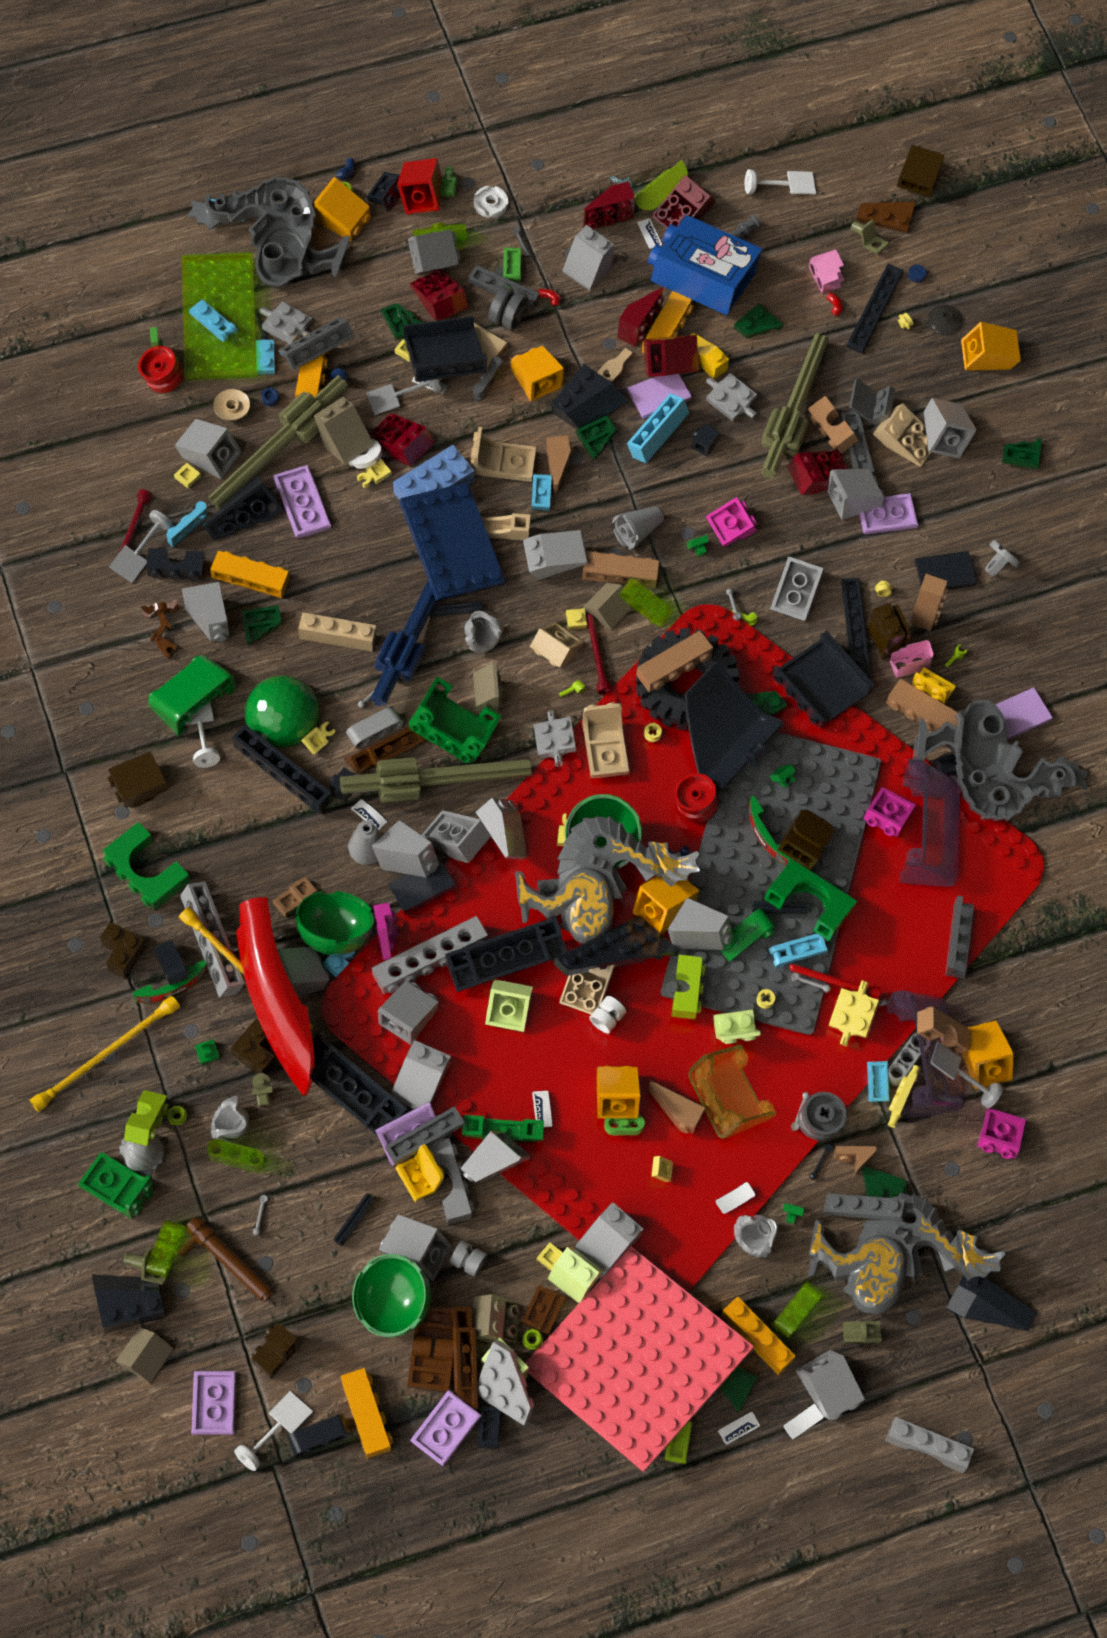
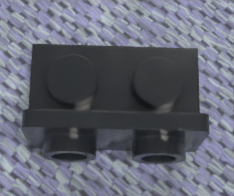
(385, 191)

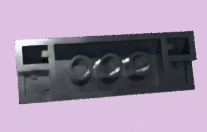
(505, 954)
(353, 1087)

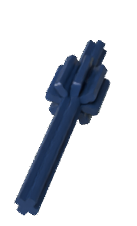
(401, 651)

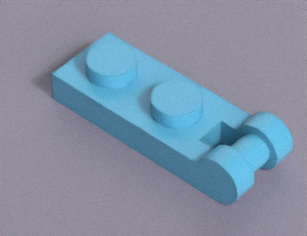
(212, 320)
(187, 524)
(798, 950)

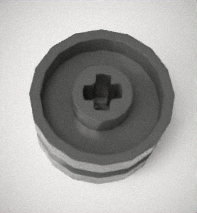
(508, 307)
(823, 1127)

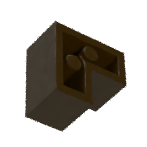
(125, 947)
(250, 1049)
(276, 1351)

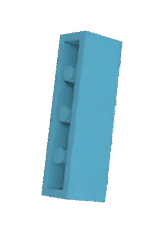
(658, 428)

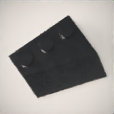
(587, 398)
(126, 1301)

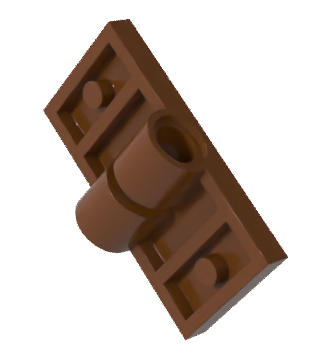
(432, 1352)

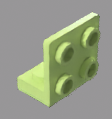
(735, 1025)

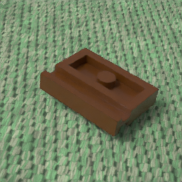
(543, 1310)

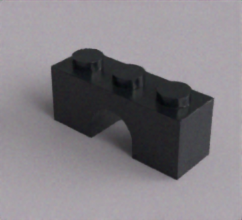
(190, 568)

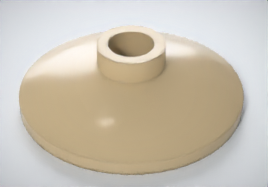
(228, 399)

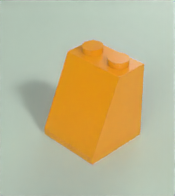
(341, 210)
(990, 348)
(537, 372)
(661, 903)
(988, 1055)
(618, 1092)

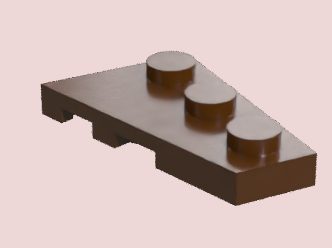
(887, 215)

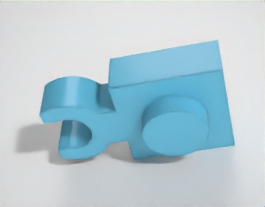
(336, 964)

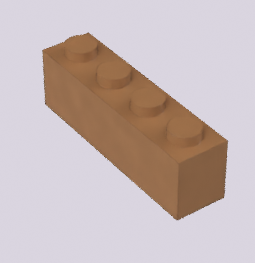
(619, 569)
(929, 602)
(674, 661)
(919, 705)

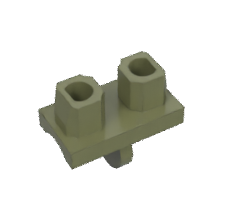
(261, 1084)
(862, 1332)

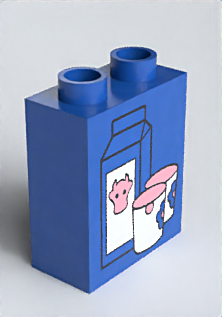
(704, 264)

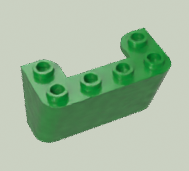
(452, 725)

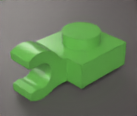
(449, 182)

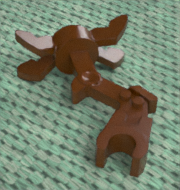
(161, 609)

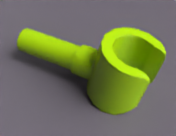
(750, 619)
(957, 655)
(577, 686)

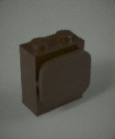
(921, 170)
(888, 629)
(137, 780)
(806, 838)

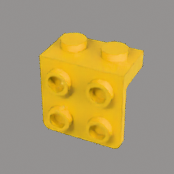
(933, 685)
(421, 1174)

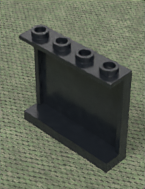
(444, 349)
(823, 681)

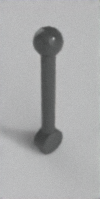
(516, 231)

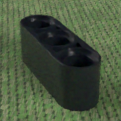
(171, 962)
(319, 1435)

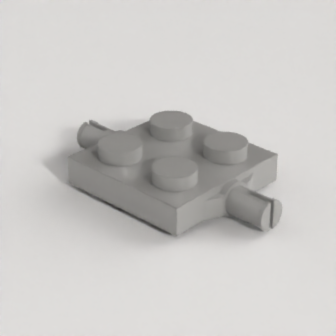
(286, 322)
(731, 397)
(555, 738)

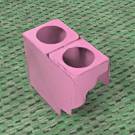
(826, 271)
(912, 651)

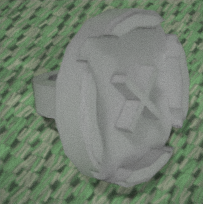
(1000, 559)

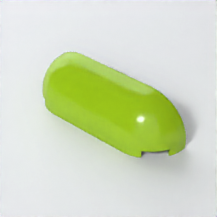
(660, 188)

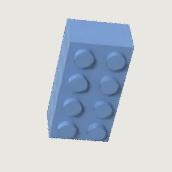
(440, 471)

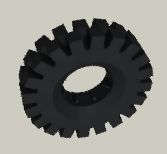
(665, 701)

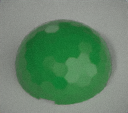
(282, 710)
(604, 806)
(334, 922)
(391, 1295)

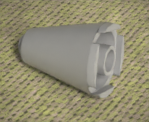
(636, 525)
(361, 843)

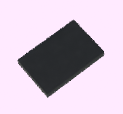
(952, 567)
(417, 891)

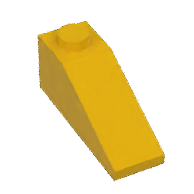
(711, 358)

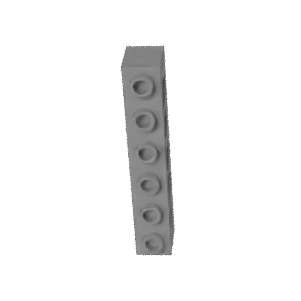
(382, 972)
(224, 974)

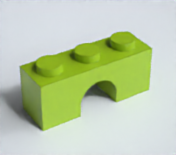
(686, 1003)
(150, 1112)

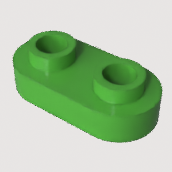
(624, 1126)

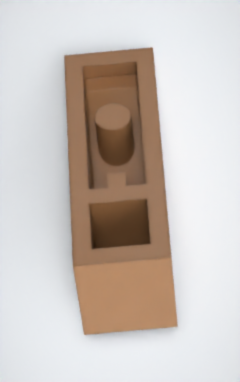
(558, 455)
(679, 1109)

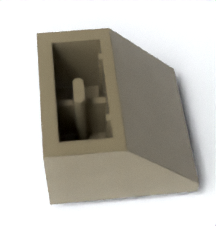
(487, 688)
(495, 1319)

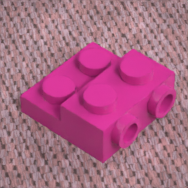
(732, 522)
(889, 812)
(386, 931)
(1001, 1133)

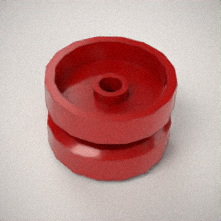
(161, 369)
(696, 797)

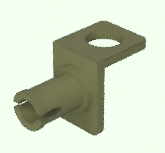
(868, 236)
(141, 1262)

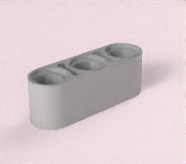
(374, 727)
(900, 1065)

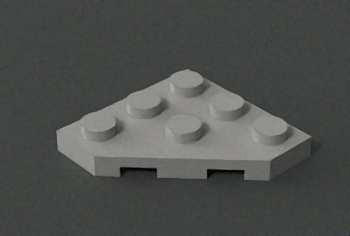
(504, 1384)

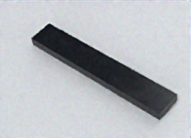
(874, 308)
(855, 623)

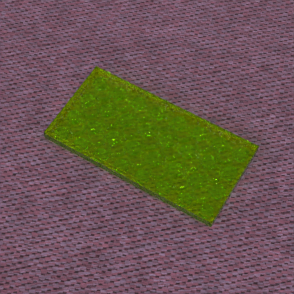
(228, 287)

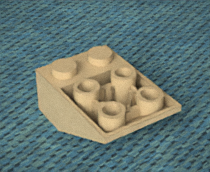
(904, 435)
(587, 989)

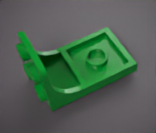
(117, 1186)

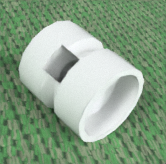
(609, 1012)

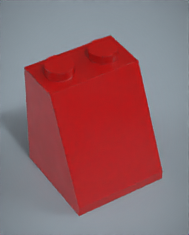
(420, 186)

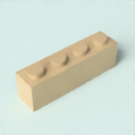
(337, 632)

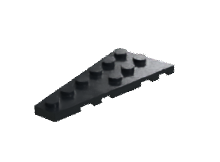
(620, 946)

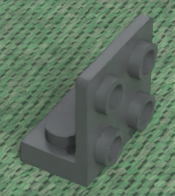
(871, 404)

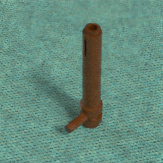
(207, 1237)

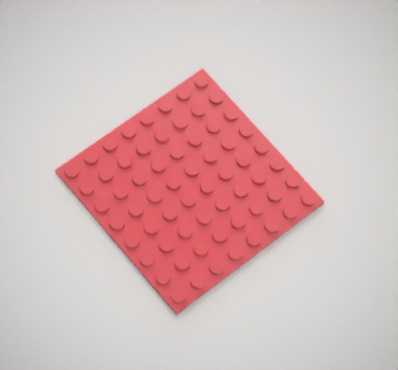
(637, 1358)

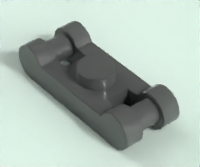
(487, 380)

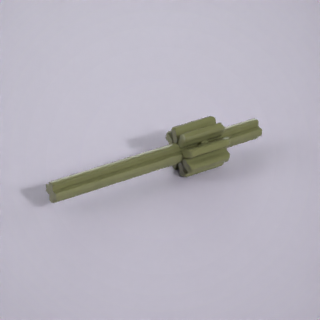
(297, 424)
(786, 427)
(402, 780)

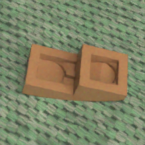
(291, 899)

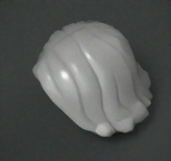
(482, 632)
(229, 1120)
(142, 1157)
(755, 1234)

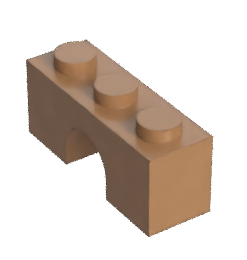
(824, 414)
(936, 1024)

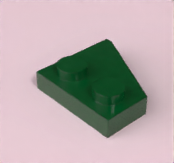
(396, 317)
(757, 322)
(596, 435)
(1022, 454)
(260, 622)
(768, 702)
(882, 1184)
(738, 1386)

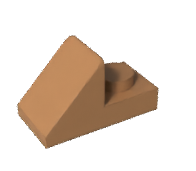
(860, 1155)

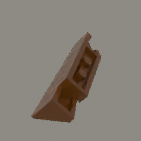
(383, 749)
(465, 1355)

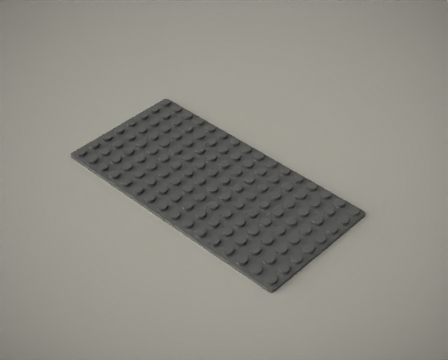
(740, 871)

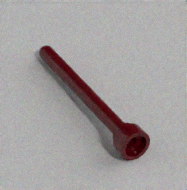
(143, 498)
(603, 685)

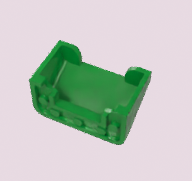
(190, 692)

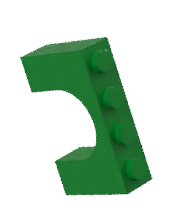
(799, 879)
(152, 890)

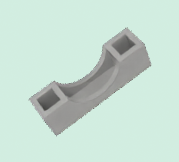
(456, 1205)
(917, 1438)

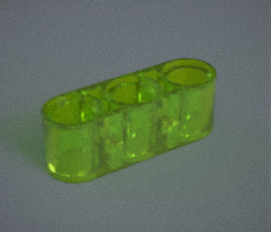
(645, 602)
(242, 1162)
(165, 1249)
(797, 1309)

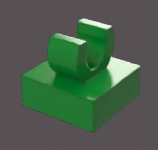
(698, 544)
(782, 774)
(207, 1052)
(792, 1210)

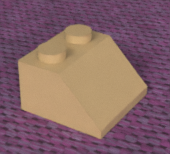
(556, 644)

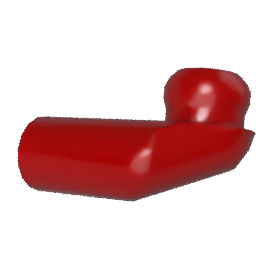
(548, 293)
(836, 302)

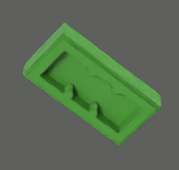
(512, 264)
(155, 341)

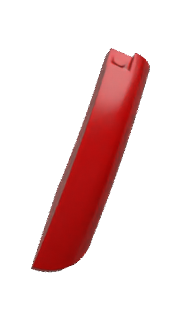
(272, 995)

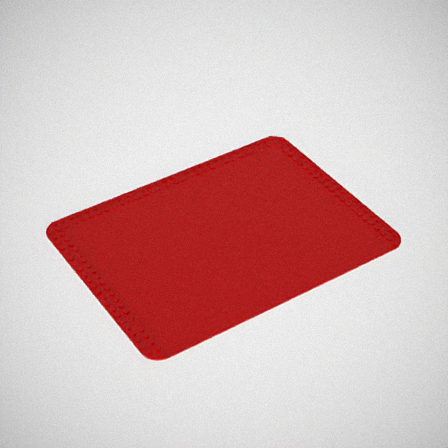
(889, 940)

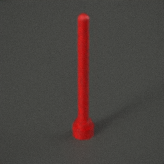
(873, 992)

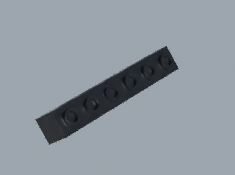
(282, 769)

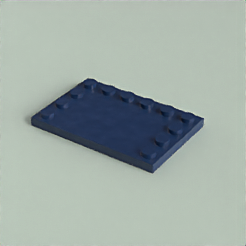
(452, 541)

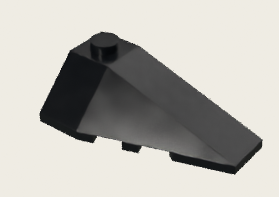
(247, 508)
(988, 1303)

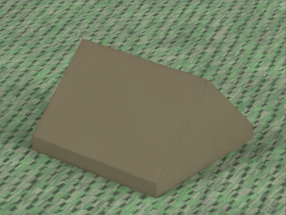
(608, 605)
(145, 1354)

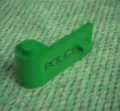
(747, 932)

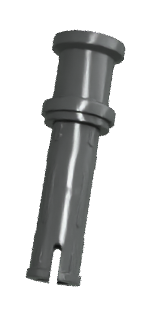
(744, 229)

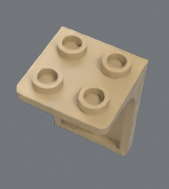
(501, 459)
(605, 740)

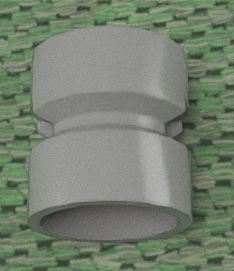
(469, 1259)

